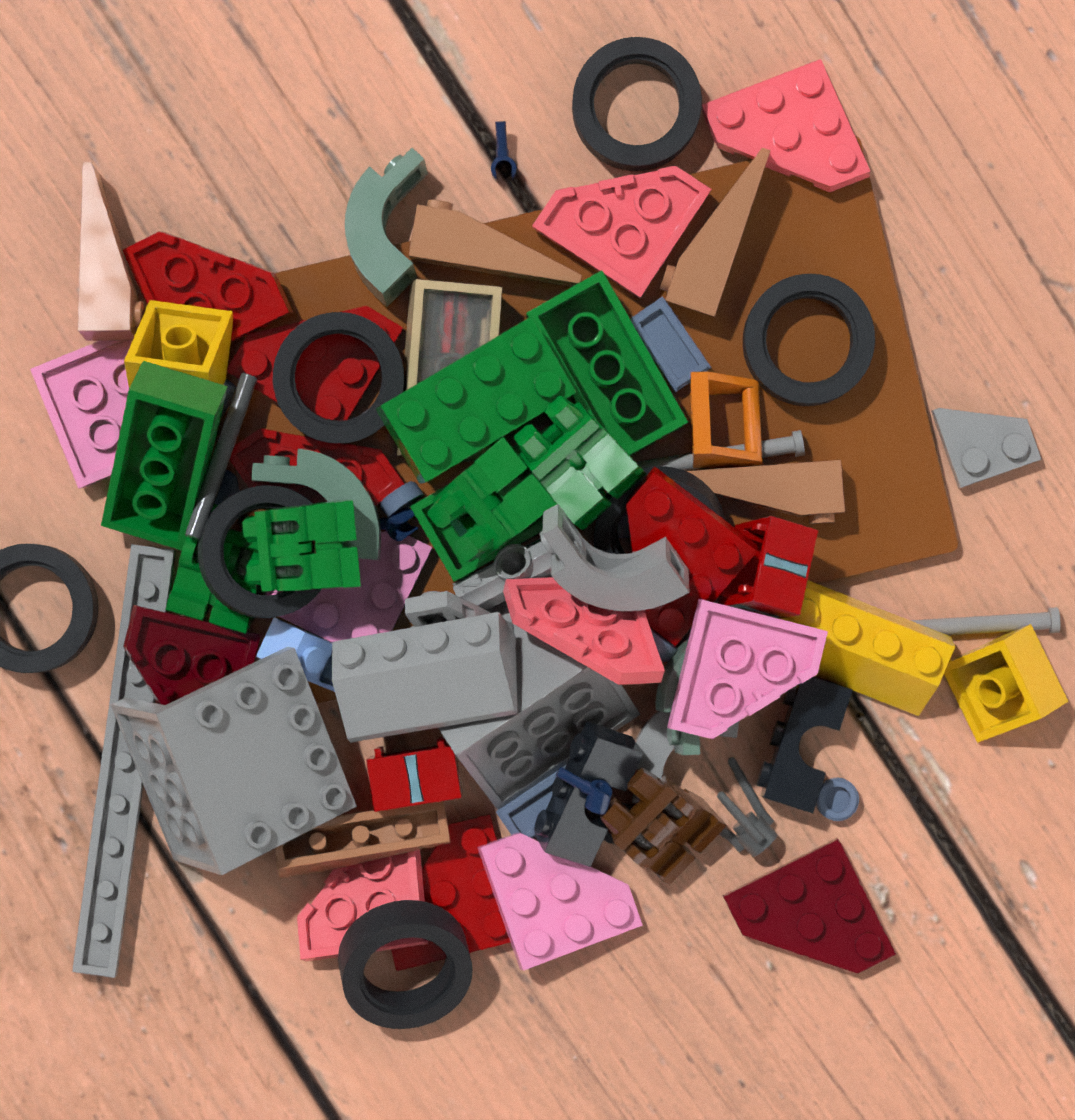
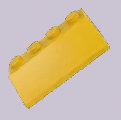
(875, 649)

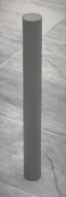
(221, 456)

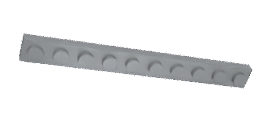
(118, 785)

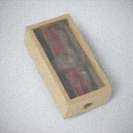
(445, 325)

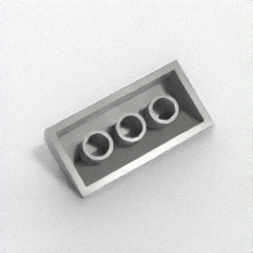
(425, 677)

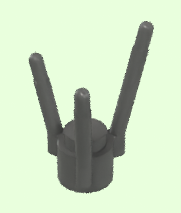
(752, 831)

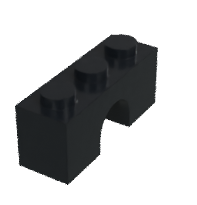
(788, 776)
(566, 825)

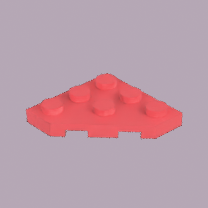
(796, 120)
(624, 222)
(603, 639)
(353, 892)

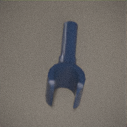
(502, 150)
(397, 525)
(598, 791)

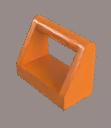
(709, 456)

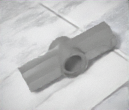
(487, 584)

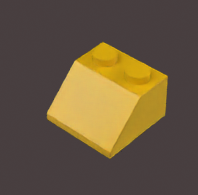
(183, 340)
(1005, 684)

